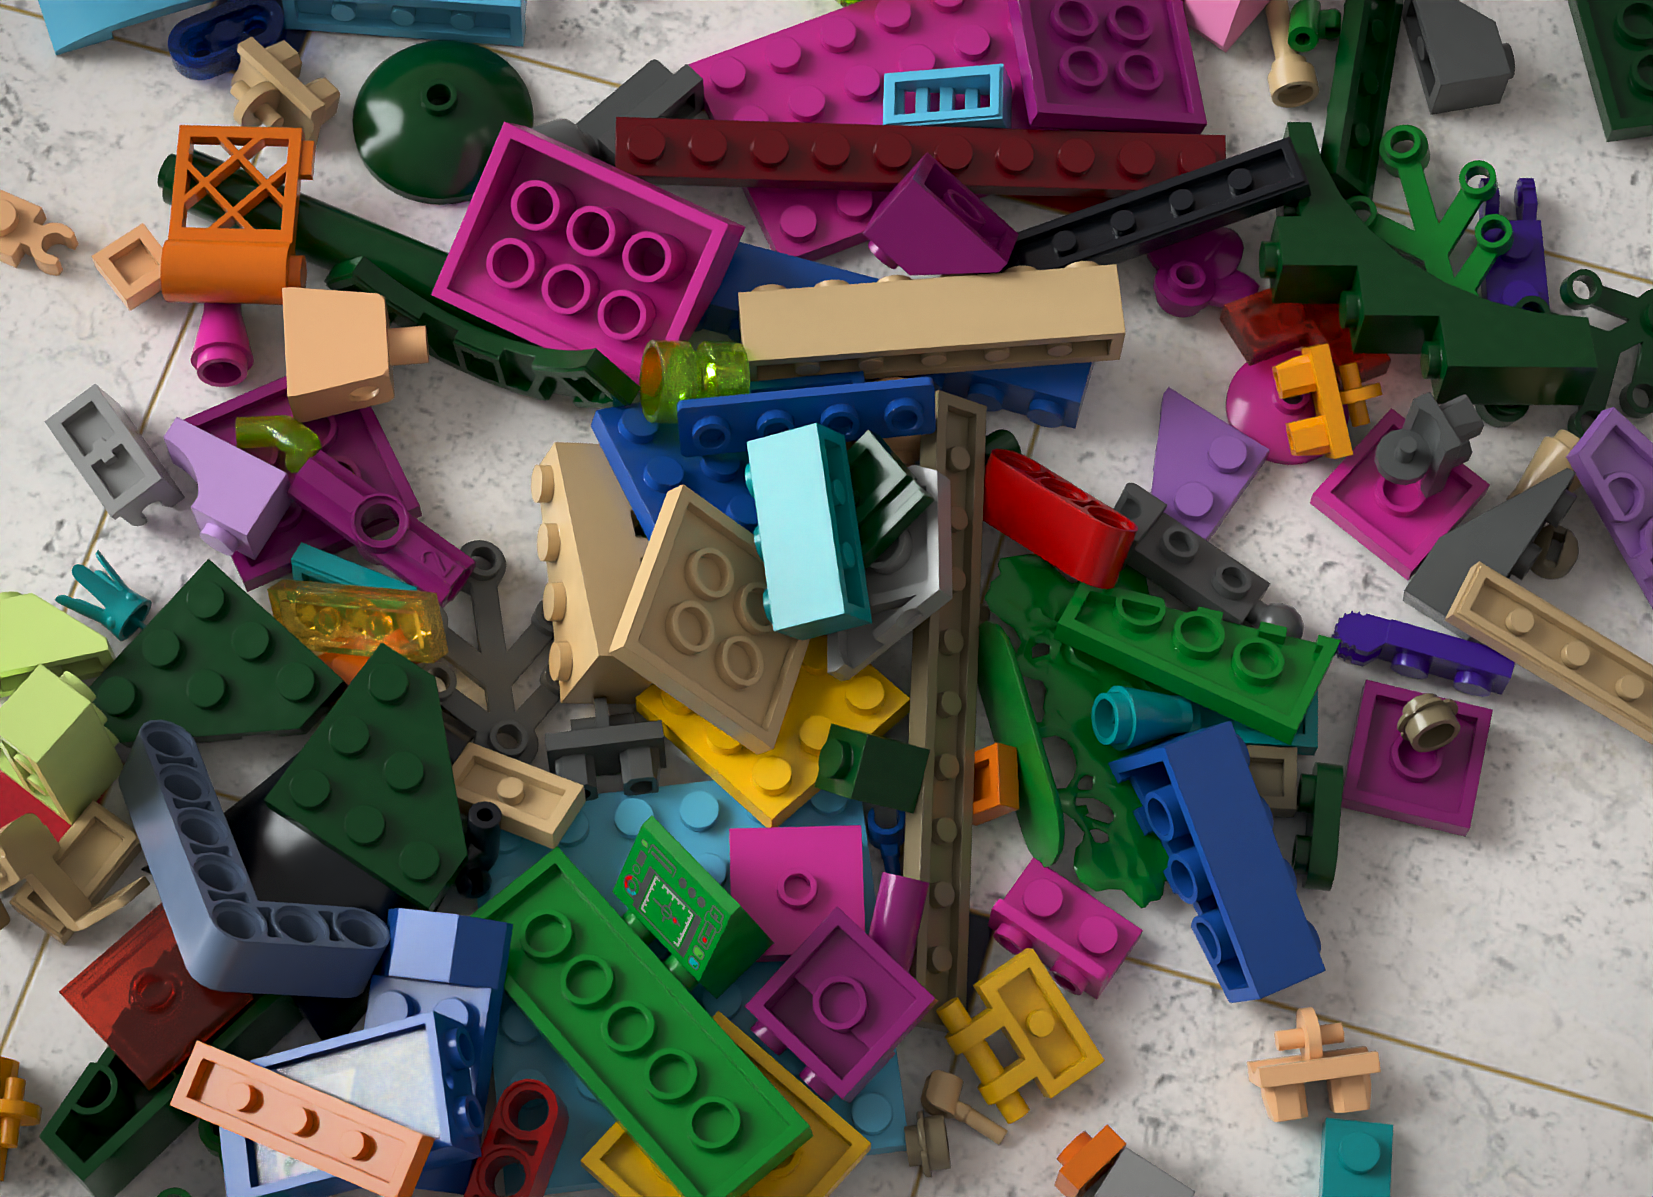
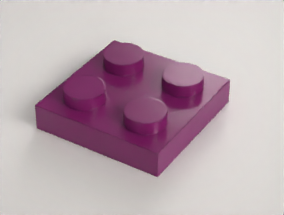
(1407, 785)

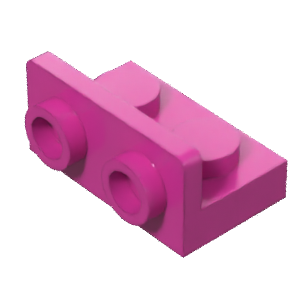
(1065, 927)

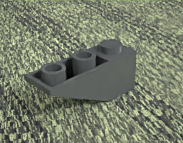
(1495, 538)

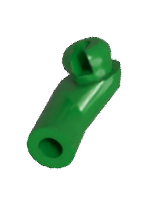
(1311, 23)

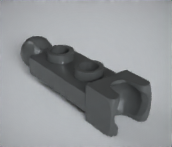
(1195, 568)

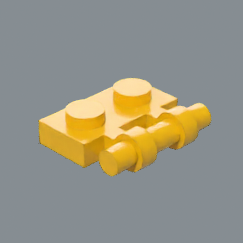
(1036, 1023)

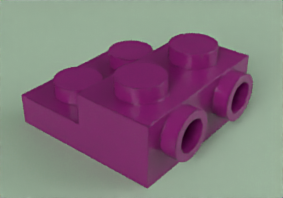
(839, 1007)

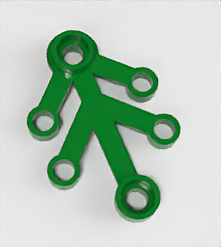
(1431, 240)

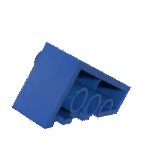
(1224, 859)

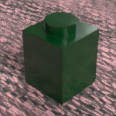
(871, 768)

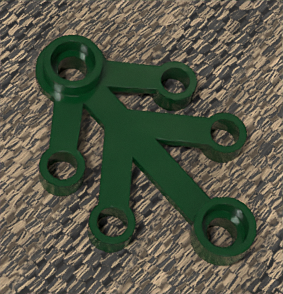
(1607, 346)

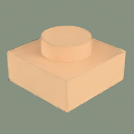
(132, 266)

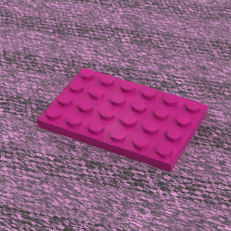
(835, 74)

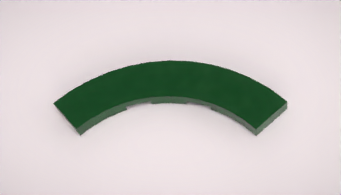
(489, 356)

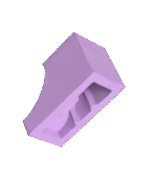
(237, 492)

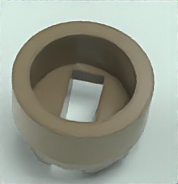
(1567, 555)

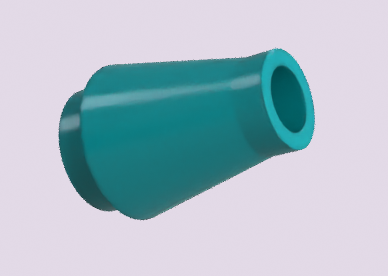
(1136, 716)

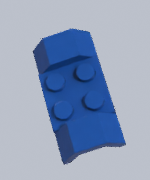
(449, 968)

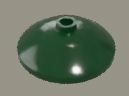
(436, 149)

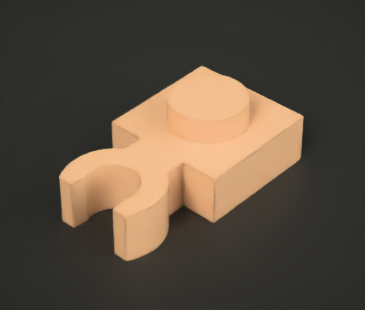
(24, 233)

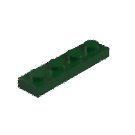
(1360, 94)

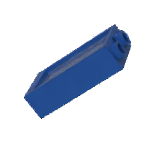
(399, 1070)

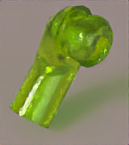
(279, 432)

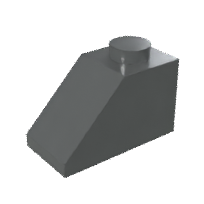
(1457, 54)

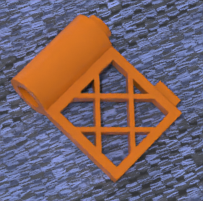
(229, 262)

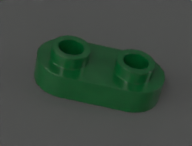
(1317, 851)

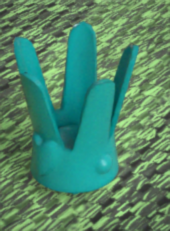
(123, 607)

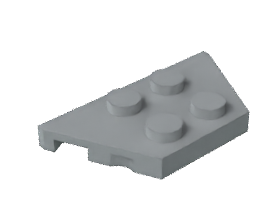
(902, 583)

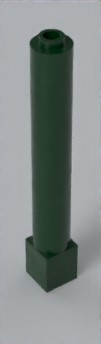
(330, 235)

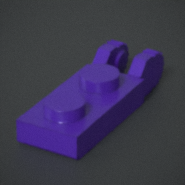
(1522, 268)
(1422, 652)

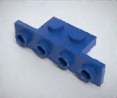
(779, 405)

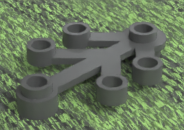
(494, 667)

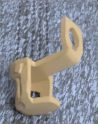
(28, 854)

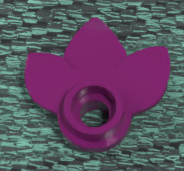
(1200, 273)

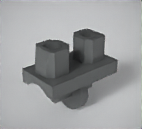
(1429, 443)
(609, 747)

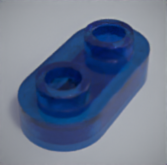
(220, 33)

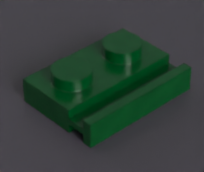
(883, 493)

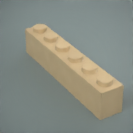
(934, 323)

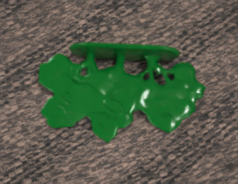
(1031, 600)

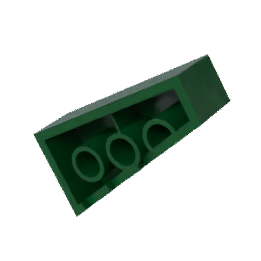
(117, 1126)

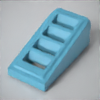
(969, 80)

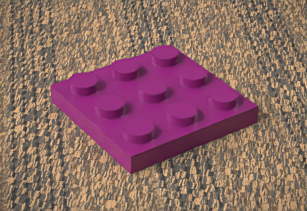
(1107, 65)
(349, 438)

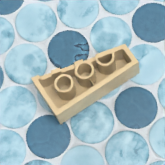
(590, 571)

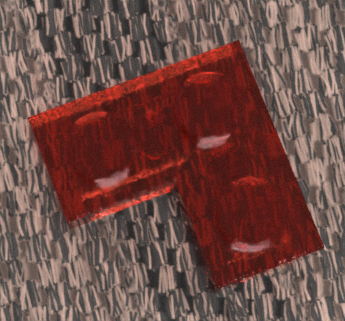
(1271, 329)

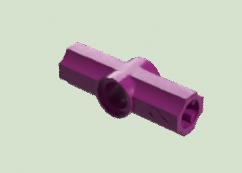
(351, 504)

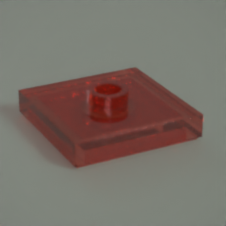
(147, 1001)

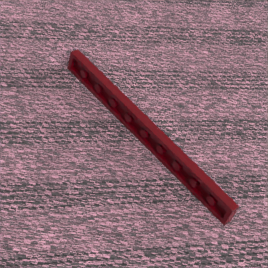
(882, 155)

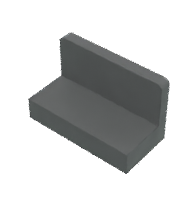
(647, 94)

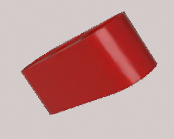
(1055, 519)
(509, 1144)

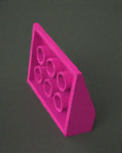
(583, 252)

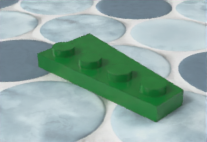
(1219, 664)

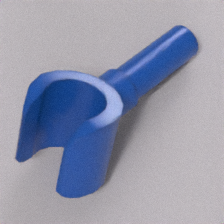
(888, 841)

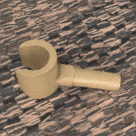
(942, 1096)

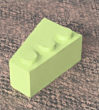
(58, 743)

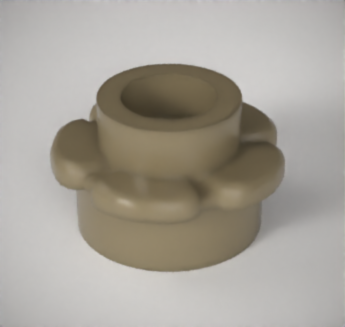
(1429, 722)
(928, 1143)

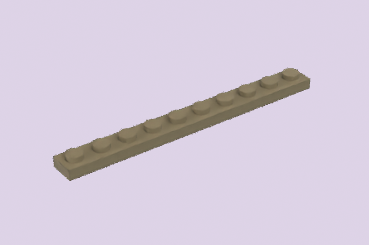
(945, 714)

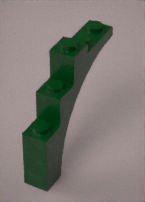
(1394, 307)

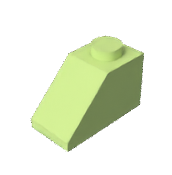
(43, 634)

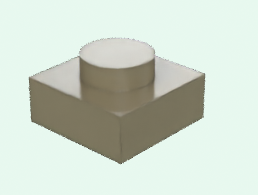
(1275, 777)

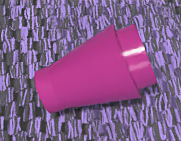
(222, 346)

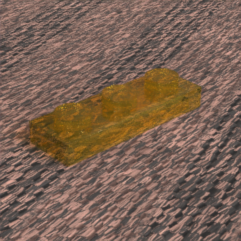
(360, 618)

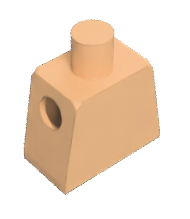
(343, 351)

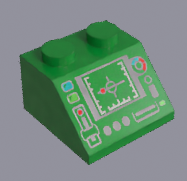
(687, 912)

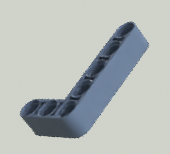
(215, 916)

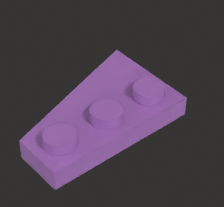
(1617, 474)

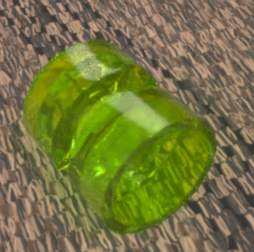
(678, 372)

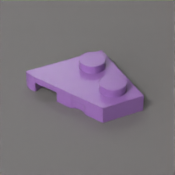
(1201, 464)

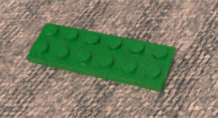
(639, 1036)

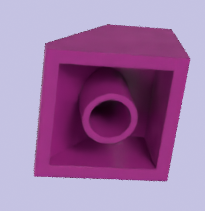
(938, 226)

